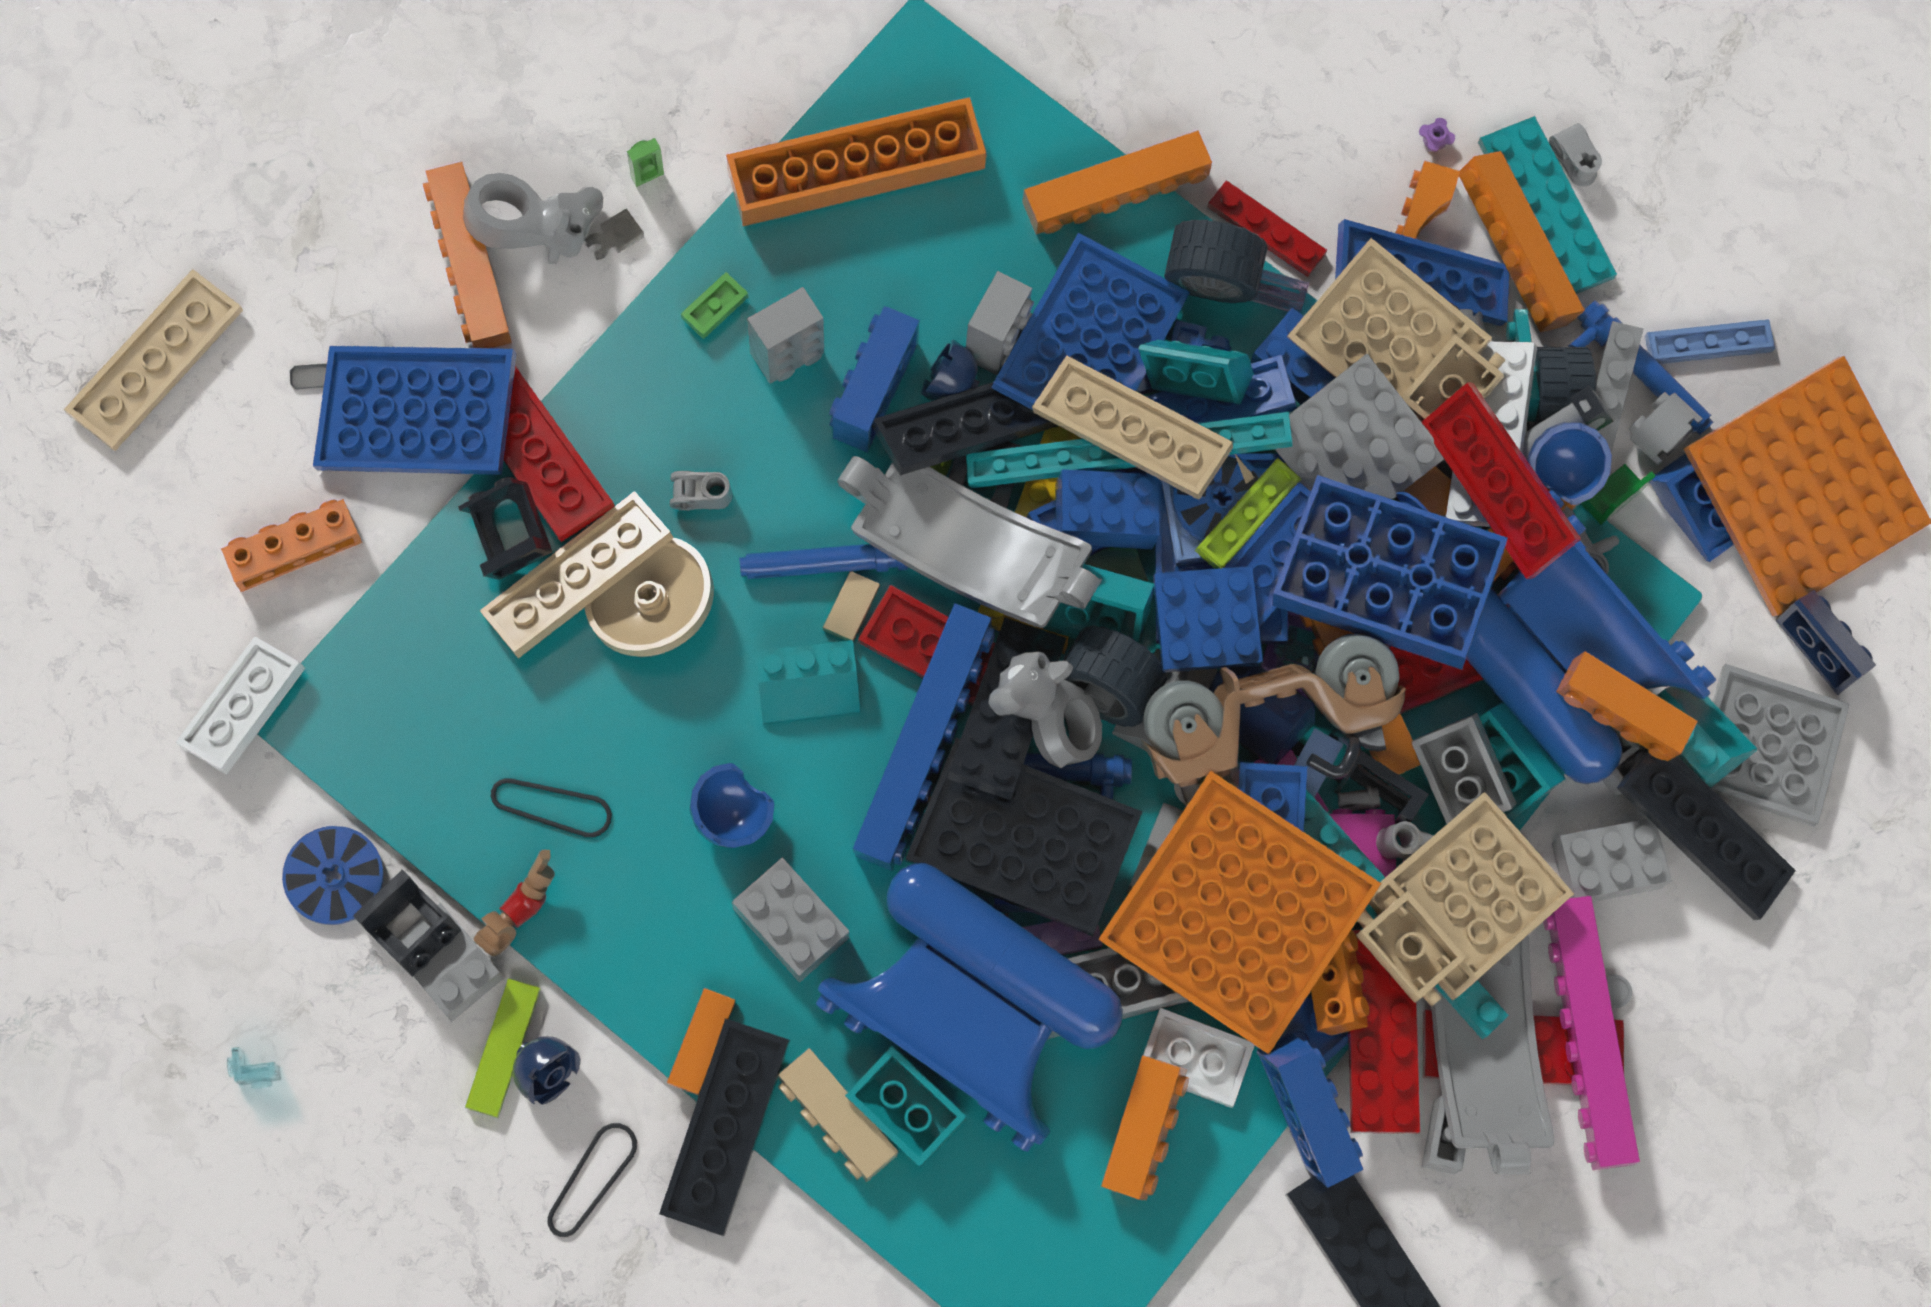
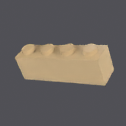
(840, 1119)

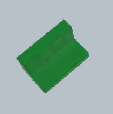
(1617, 492)

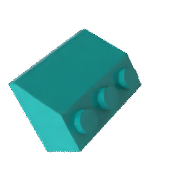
(1197, 370)
(1118, 604)
(807, 681)
(1715, 743)
(1522, 759)
(906, 1106)

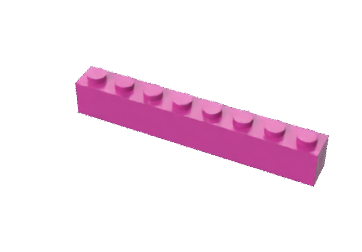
(1591, 1036)

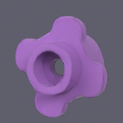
(1431, 141)

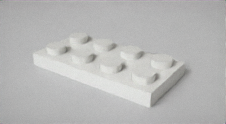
(240, 705)

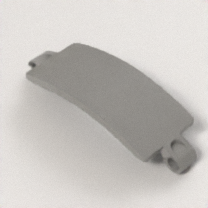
(969, 542)
(1495, 1083)

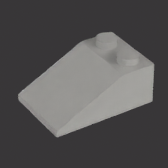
(456, 973)

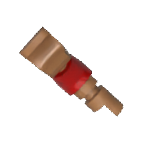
(517, 909)

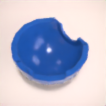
(1571, 461)
(729, 808)

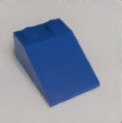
(1691, 507)

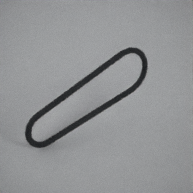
(555, 790)
(604, 1190)

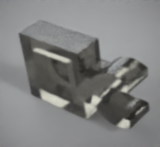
(618, 232)

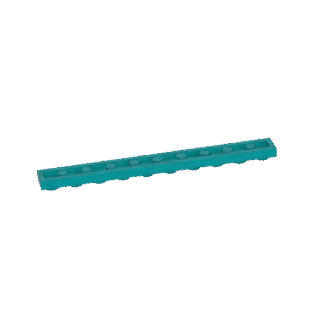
(1048, 459)
(1475, 1003)

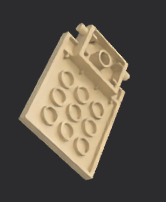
(1403, 326)
(1460, 903)

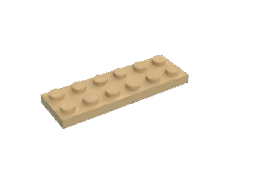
(153, 360)
(1133, 427)
(576, 574)

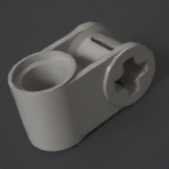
(1576, 154)
(697, 490)

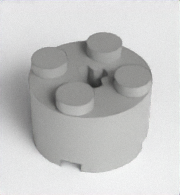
(1664, 427)

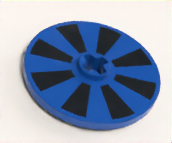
(1203, 515)
(322, 851)

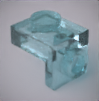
(1296, 653)
(257, 1075)

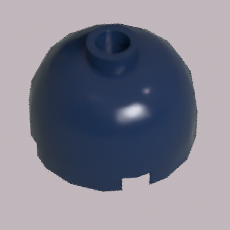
(951, 372)
(543, 1068)

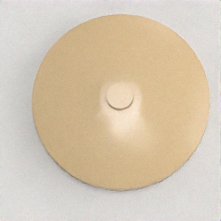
(655, 603)

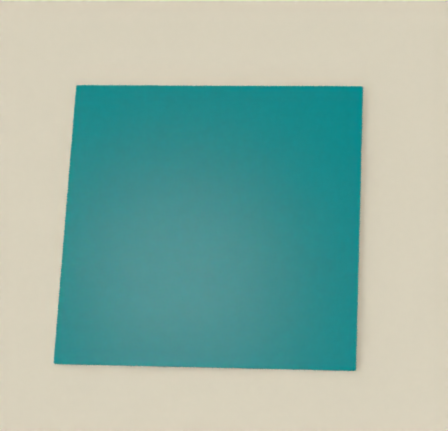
(427, 707)

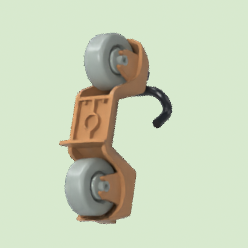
(1199, 729)

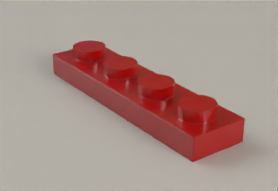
(1280, 236)

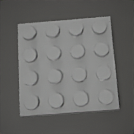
(1360, 435)
(1794, 741)

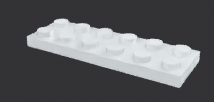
(1511, 406)

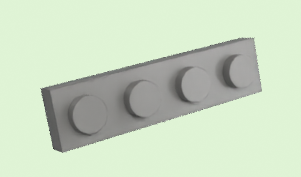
(1616, 373)

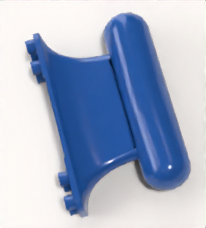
(1549, 623)
(976, 998)

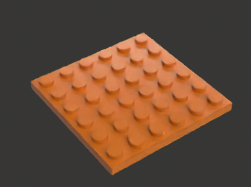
(1808, 485)
(1239, 912)

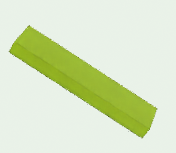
(1248, 514)
(501, 1048)

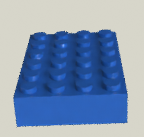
(1389, 571)

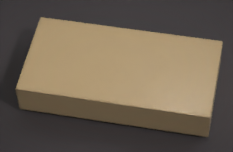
(851, 607)

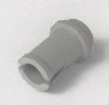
(1359, 799)

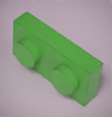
(645, 161)
(714, 305)

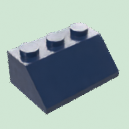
(1826, 641)
(1273, 726)

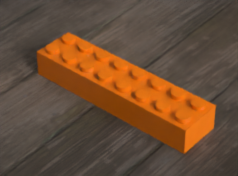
(856, 161)

